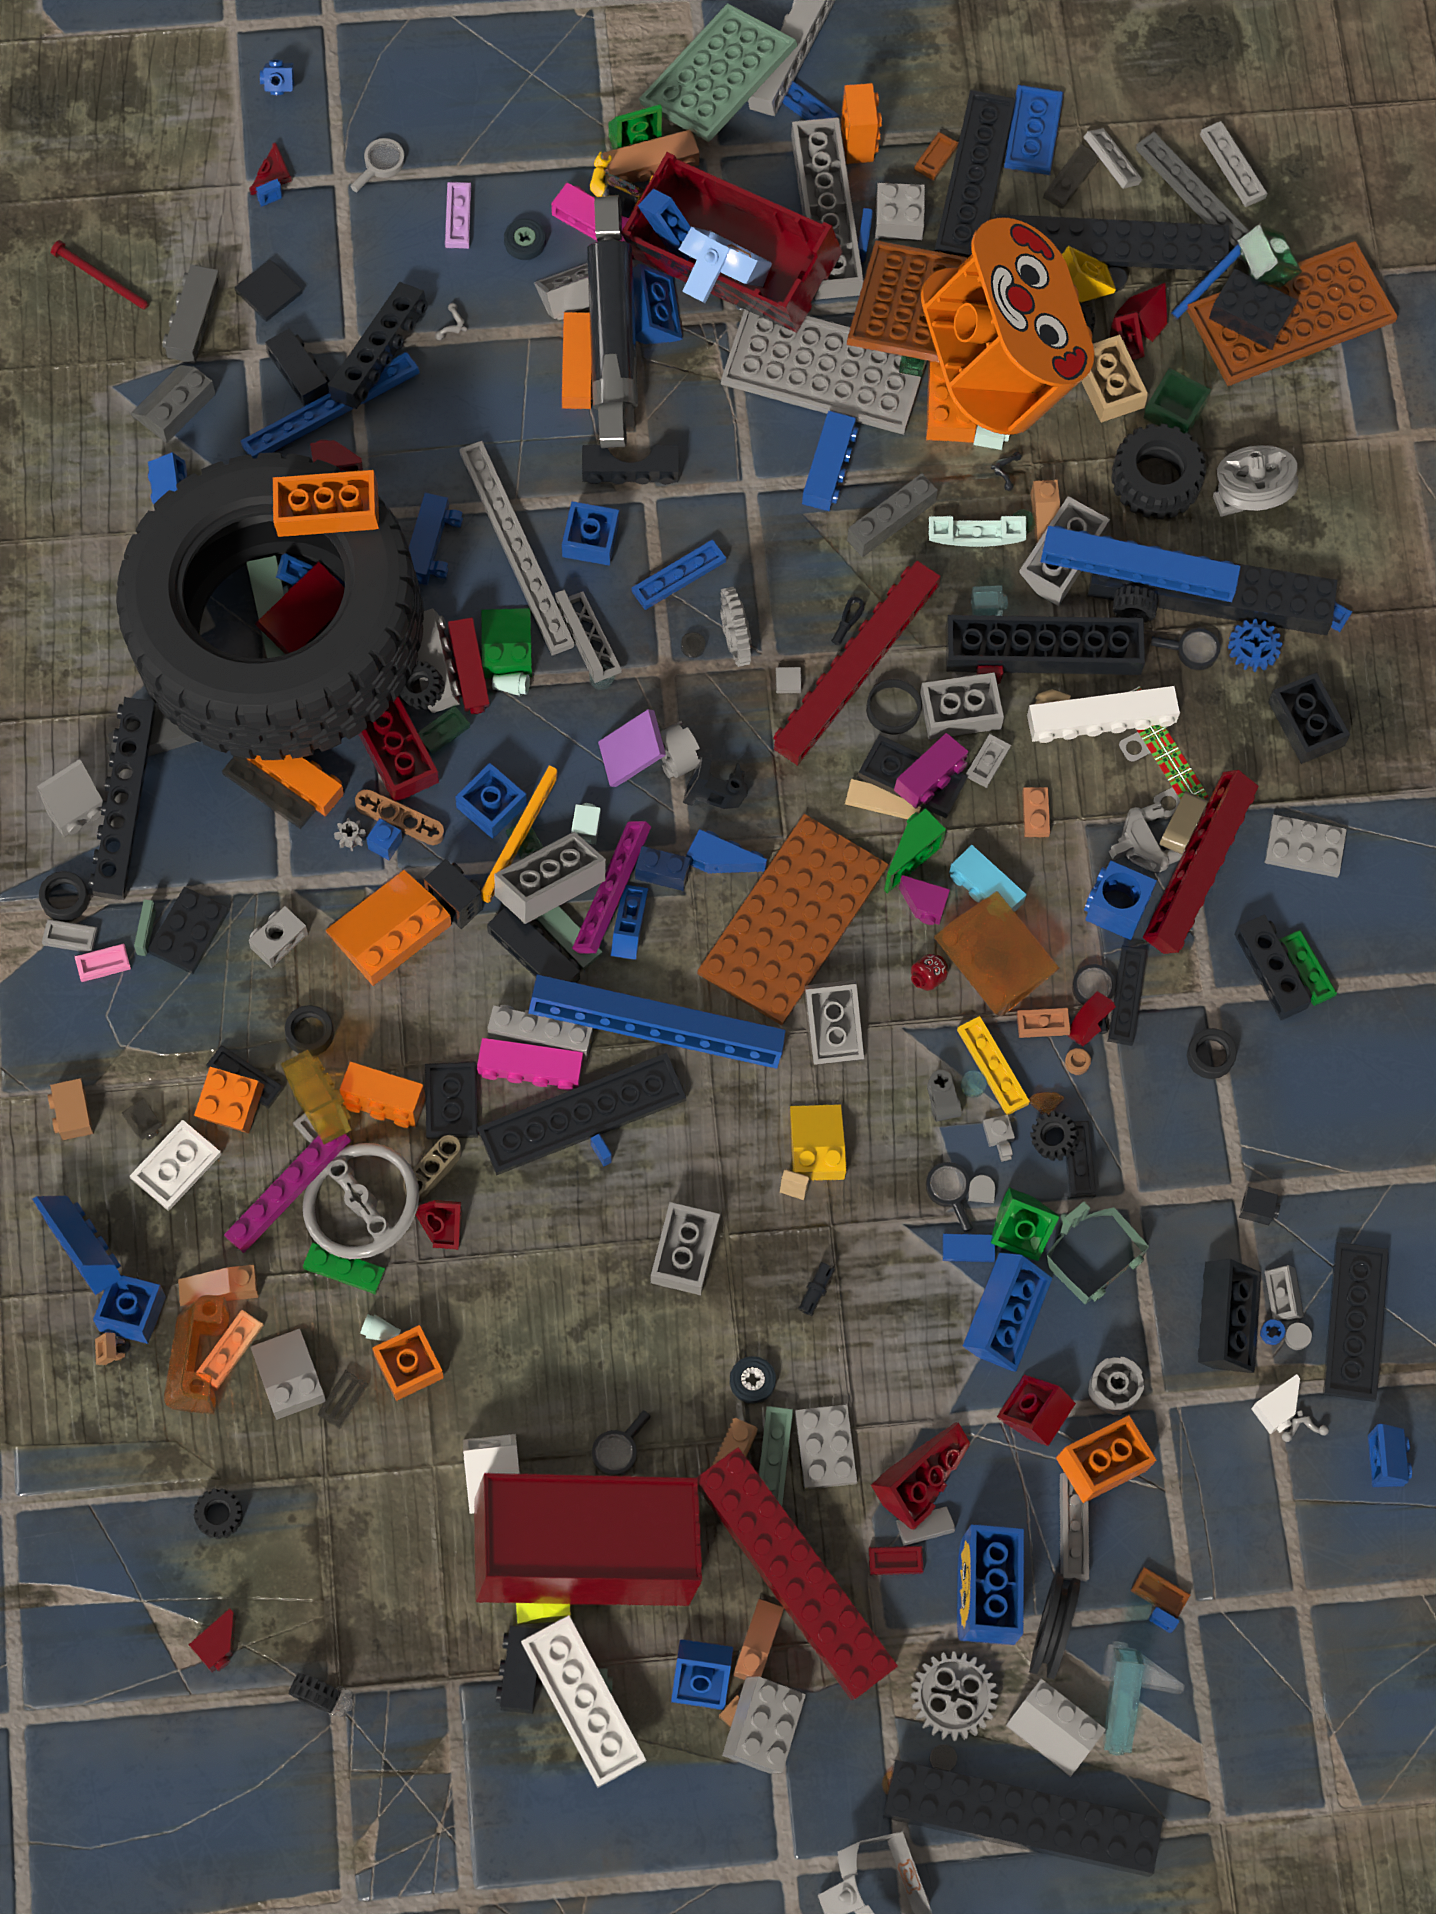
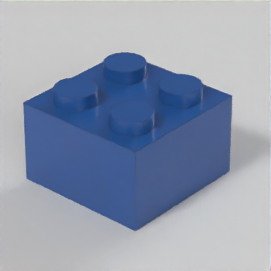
(590, 533)
(491, 801)
(130, 1309)

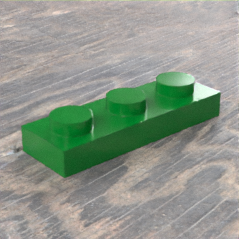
(348, 1271)

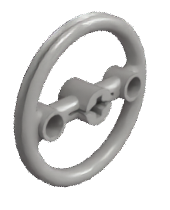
(388, 1235)

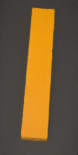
(520, 831)

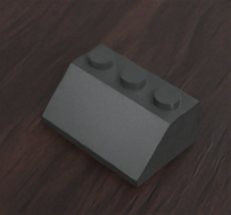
(175, 402)

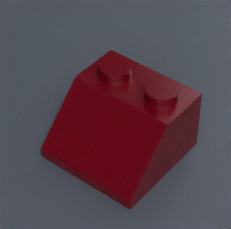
(1036, 1409)

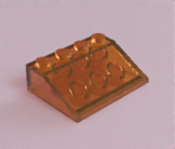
(996, 953)

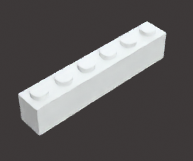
(1103, 714)

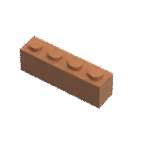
(641, 160)

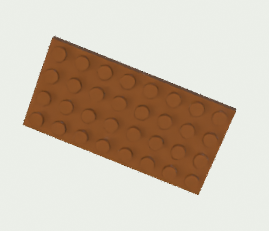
(1334, 304)
(792, 919)

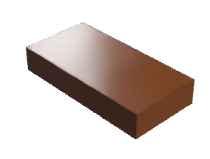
(936, 156)
(1160, 1592)

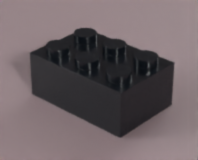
(1253, 309)
(1309, 718)

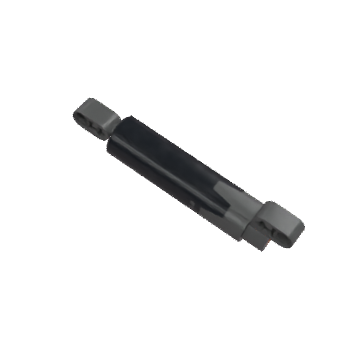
(612, 325)

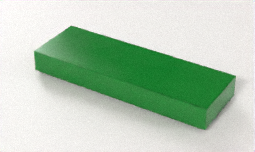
(1309, 967)

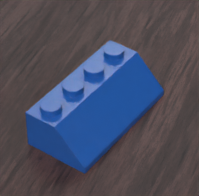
(79, 1241)
(1007, 1311)

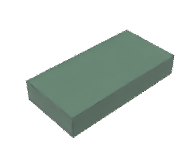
(145, 927)

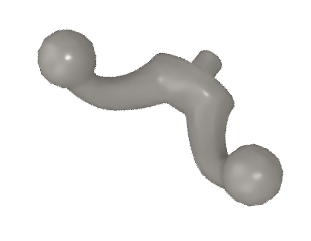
(455, 328)
(1287, 1436)

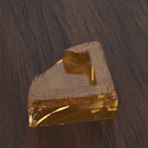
(1046, 1101)

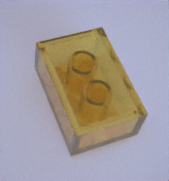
(316, 1096)

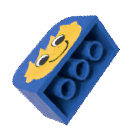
(991, 1585)

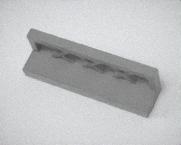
(583, 639)

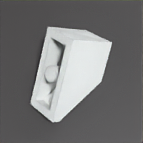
(1278, 1406)

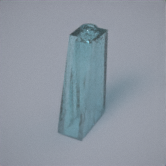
(1123, 1700)

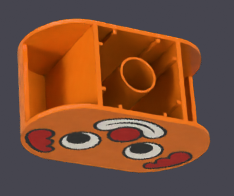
(1008, 327)

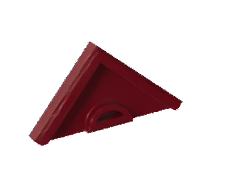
(271, 169)

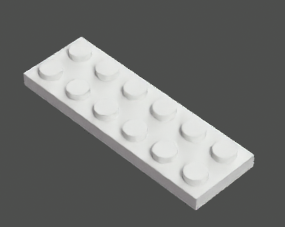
(583, 1701)

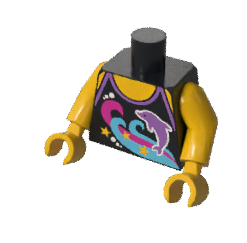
(609, 185)

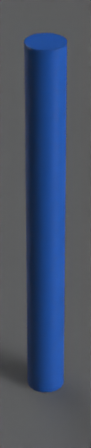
(1207, 282)

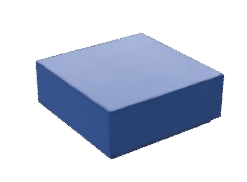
(269, 192)
(1340, 617)
(601, 1150)
(1163, 1620)

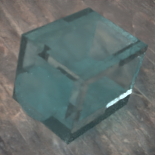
(988, 600)

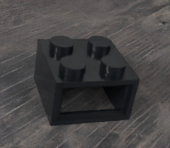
(454, 892)

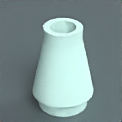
(512, 683)
(378, 1329)

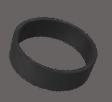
(893, 683)

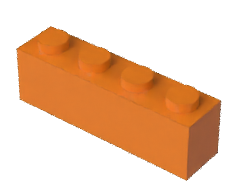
(576, 362)
(305, 780)

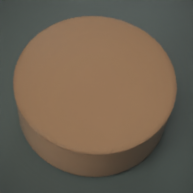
(1077, 1061)

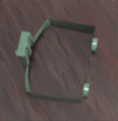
(1072, 1220)

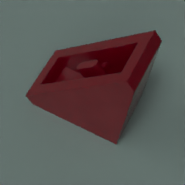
(1129, 329)

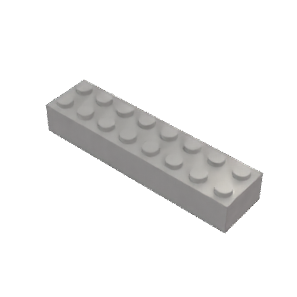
(827, 198)

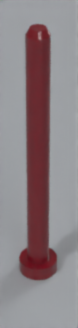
(59, 249)

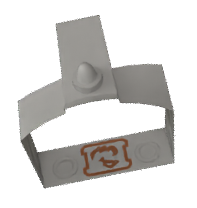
(845, 1896)

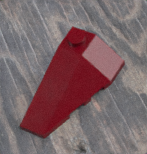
(917, 1479)

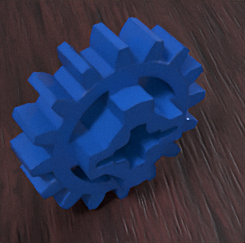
(1251, 654)

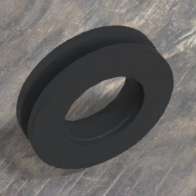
(1055, 1626)

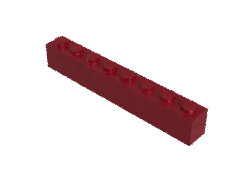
(1200, 862)

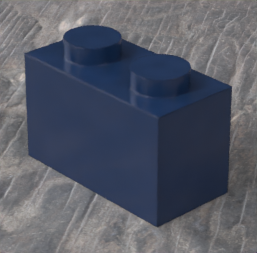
(662, 868)

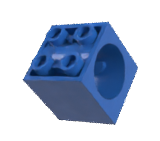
(1116, 920)

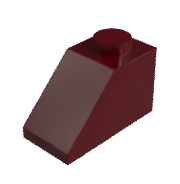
(336, 455)
(216, 1642)

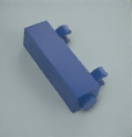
(427, 535)

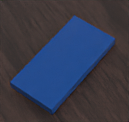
(1033, 129)

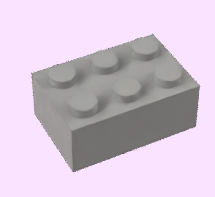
(961, 705)
(685, 1248)
(764, 1725)

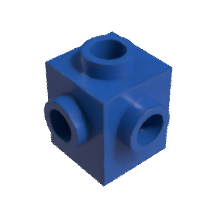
(277, 68)

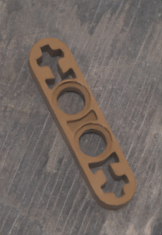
(402, 812)

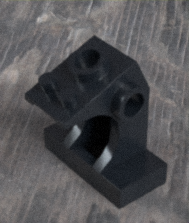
(710, 790)

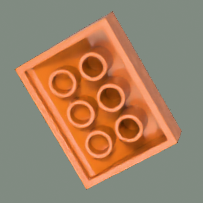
(389, 927)

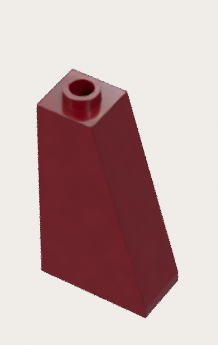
(468, 665)

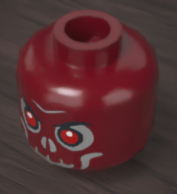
(929, 972)

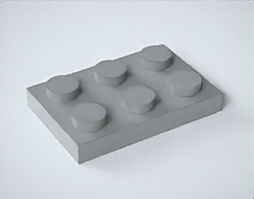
(1305, 846)
(825, 1447)

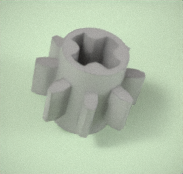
(355, 839)

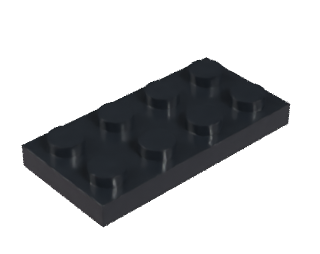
(890, 759)

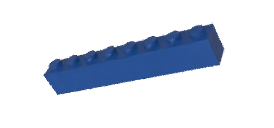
(1140, 563)

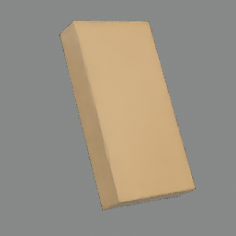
(794, 1184)

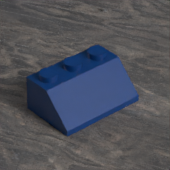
(655, 307)

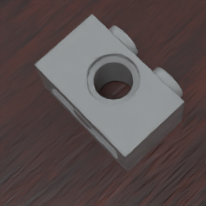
(274, 950)

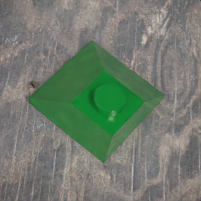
(1023, 1224)

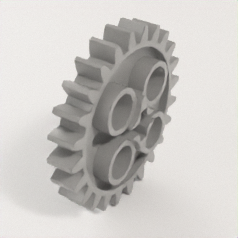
(735, 626)
(959, 1672)

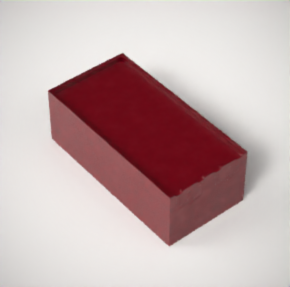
(587, 1539)

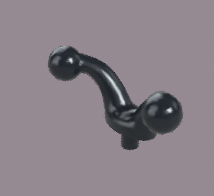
(999, 469)

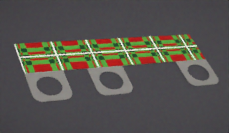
(1170, 760)

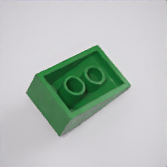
(635, 127)
(506, 642)
(918, 843)

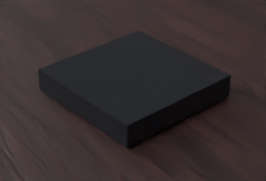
(268, 290)

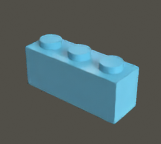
(984, 878)

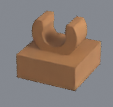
(106, 1348)

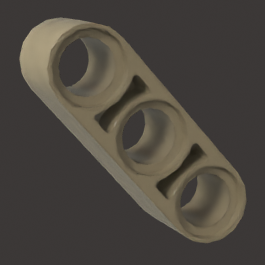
(1183, 822)
(436, 1157)

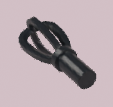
(843, 625)

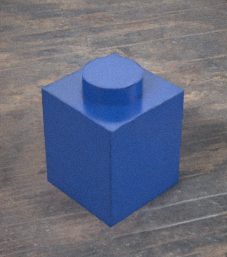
(384, 839)

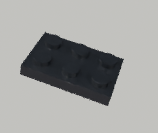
(188, 930)

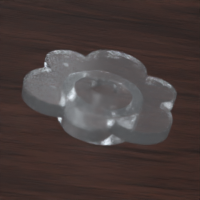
(344, 1702)

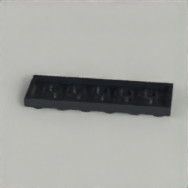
(1355, 1322)

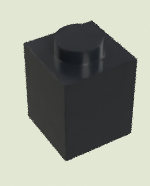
(1259, 1206)

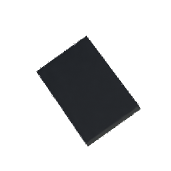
(451, 1100)

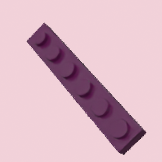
(611, 889)
(284, 1191)

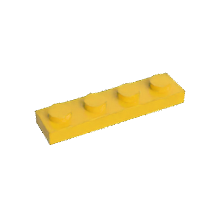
(993, 1065)

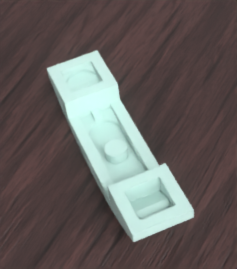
(977, 533)

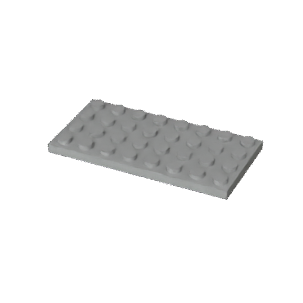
(820, 371)

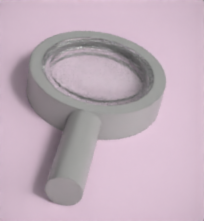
(383, 159)

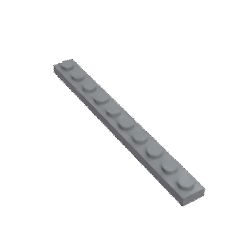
(517, 548)

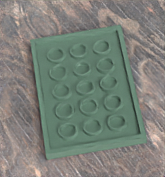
(718, 72)

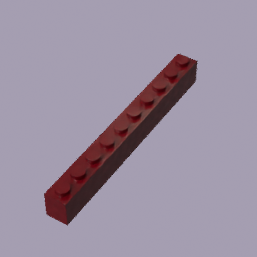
(856, 662)

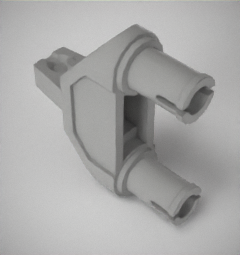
(1139, 843)

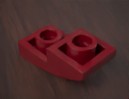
(1086, 1021)

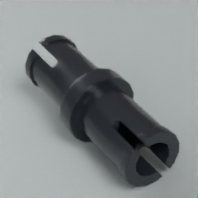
(816, 1289)

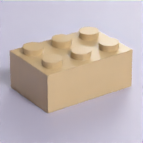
(1114, 381)

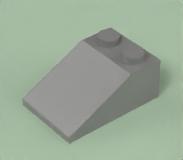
(71, 798)
(834, 1022)
(288, 1374)

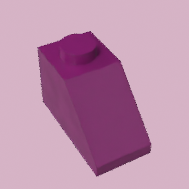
(924, 899)

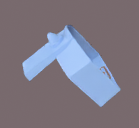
(719, 255)

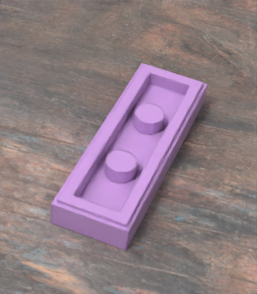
(458, 215)

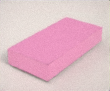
(102, 962)

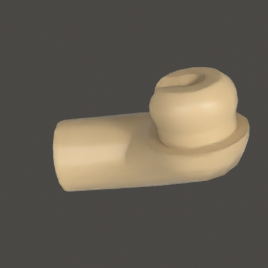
(1051, 696)

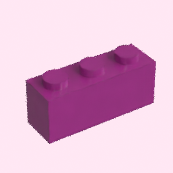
(931, 771)

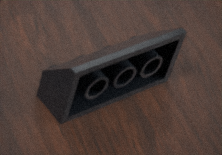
(1229, 1316)

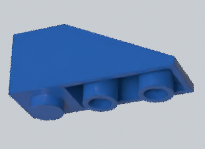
(719, 856)

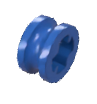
(1276, 1339)

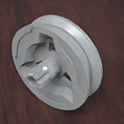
(1268, 480)

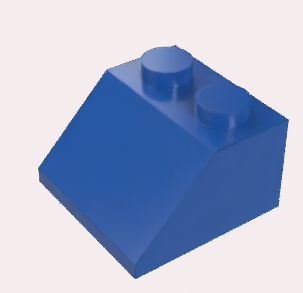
(1388, 1456)
(702, 1674)

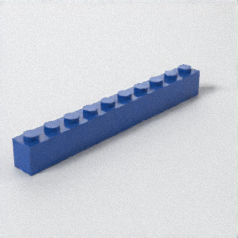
(657, 1021)

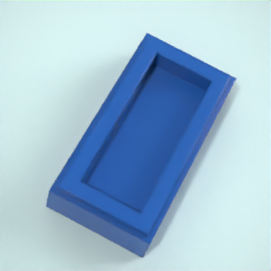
(864, 233)
(968, 1248)

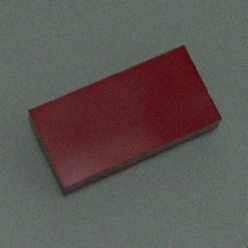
(895, 1560)

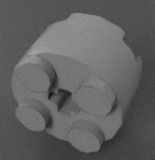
(680, 750)
(1108, 1373)

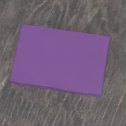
(632, 748)

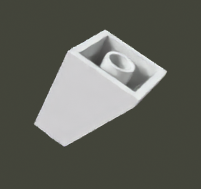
(488, 1455)

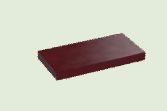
(303, 610)

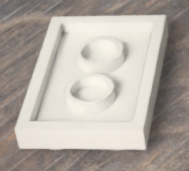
(175, 1165)

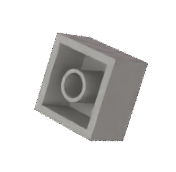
(899, 211)

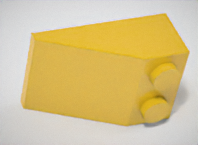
(818, 1142)

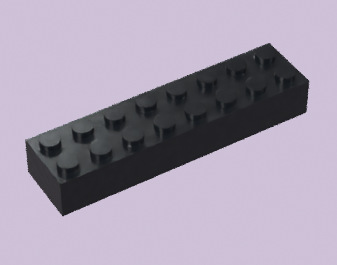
(1045, 644)

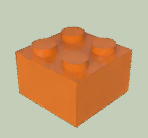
(229, 1100)
(408, 1362)

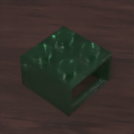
(1269, 260)
(1177, 402)

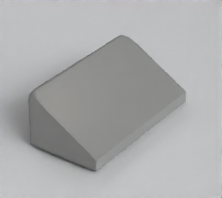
(1284, 1293)
(935, 1525)

